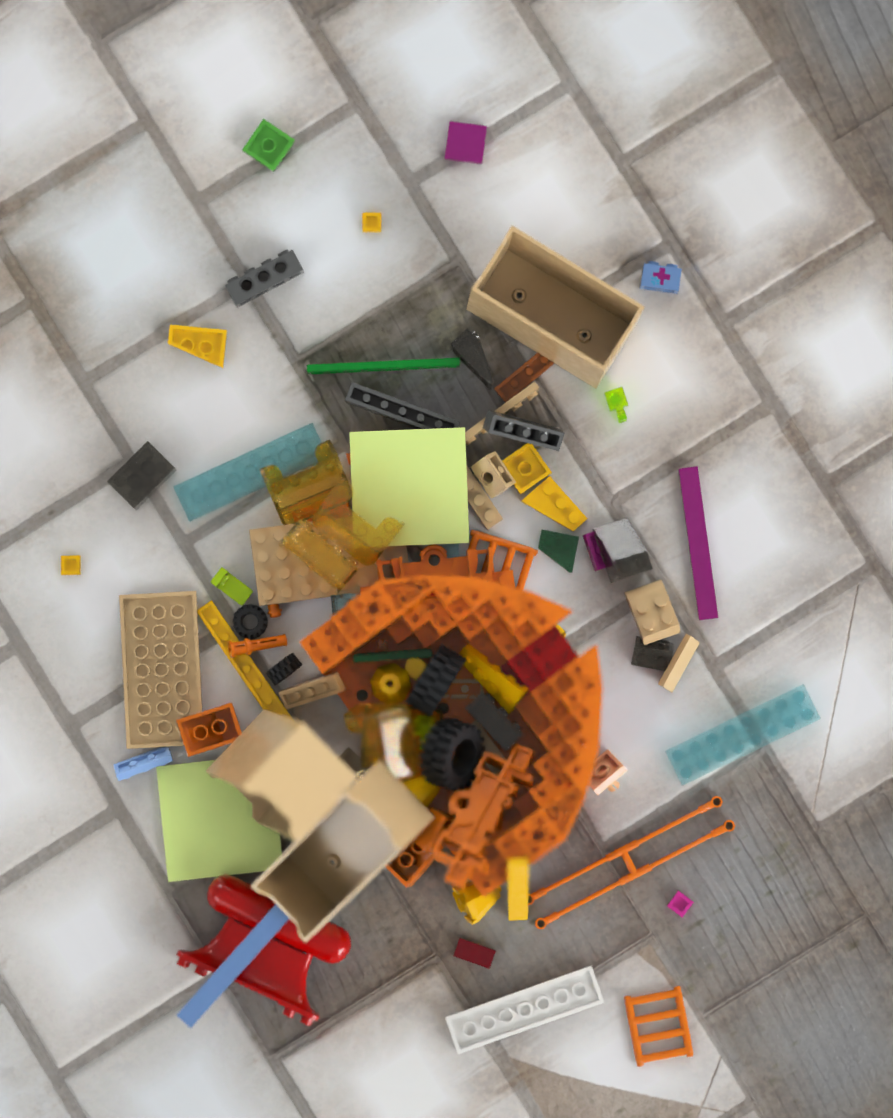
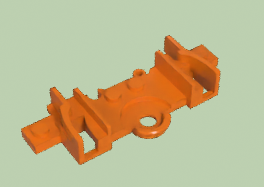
(457, 566)
(482, 815)

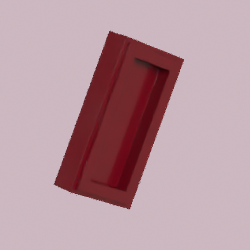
(474, 953)

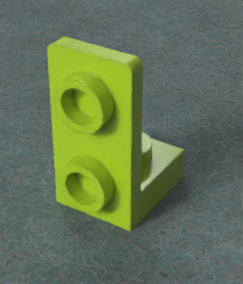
(231, 586)

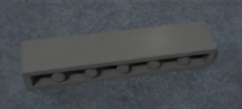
(397, 409)

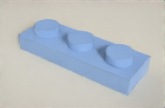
(142, 763)

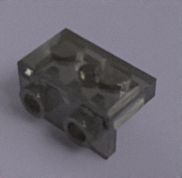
(653, 655)

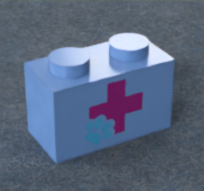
(660, 277)

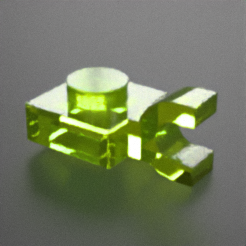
(616, 401)
(422, 727)

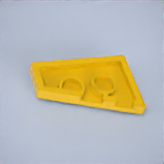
(200, 342)
(555, 504)

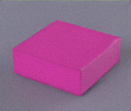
(680, 904)

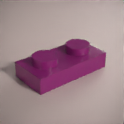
(593, 551)

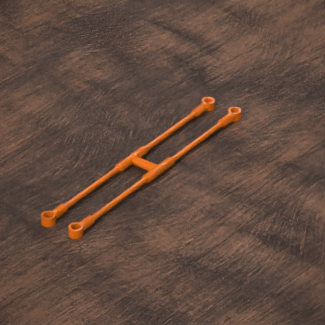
(623, 852)

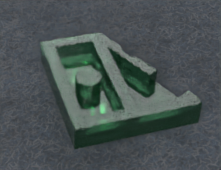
(559, 548)

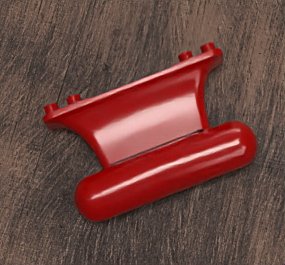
(281, 965)

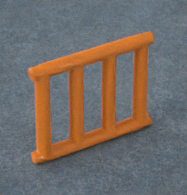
(512, 547)
(683, 1031)

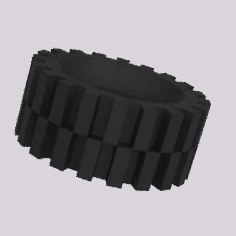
(435, 680)
(439, 750)

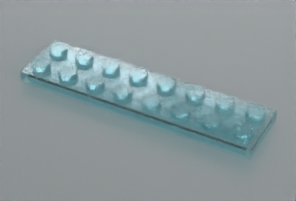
(242, 474)
(742, 734)

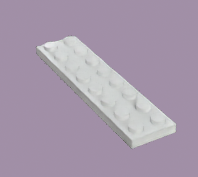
(524, 1009)

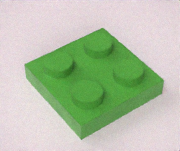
(268, 145)

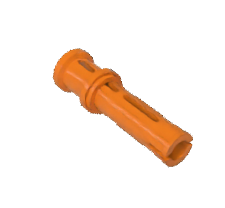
(248, 646)

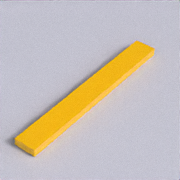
(242, 663)
(518, 889)

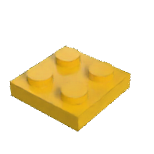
(526, 467)

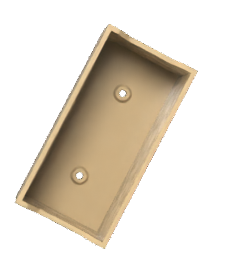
(555, 307)
(283, 773)
(359, 835)

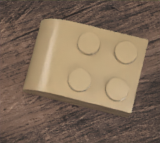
(652, 612)

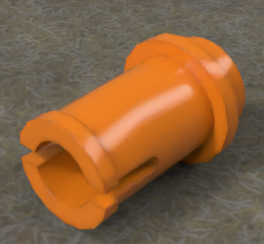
(274, 610)

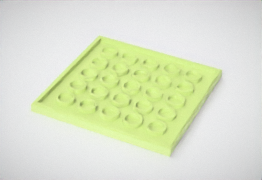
(414, 479)
(210, 826)

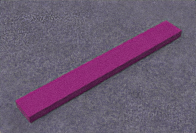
(698, 543)

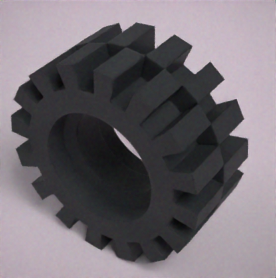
(238, 621)
(283, 669)

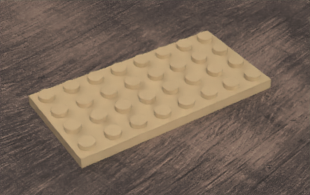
(286, 579)
(159, 666)

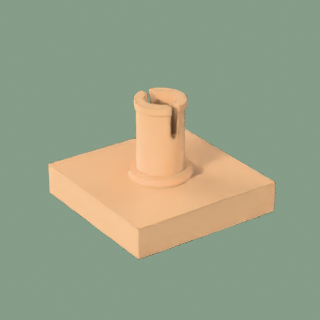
(606, 772)

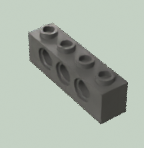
(292, 270)
(523, 430)

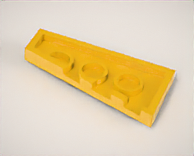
(500, 686)

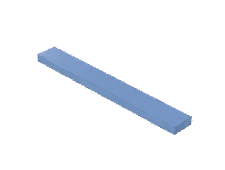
(233, 966)

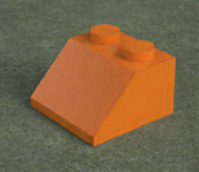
(430, 834)

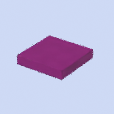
(465, 142)

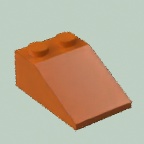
(209, 729)
(411, 863)

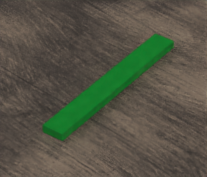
(383, 366)

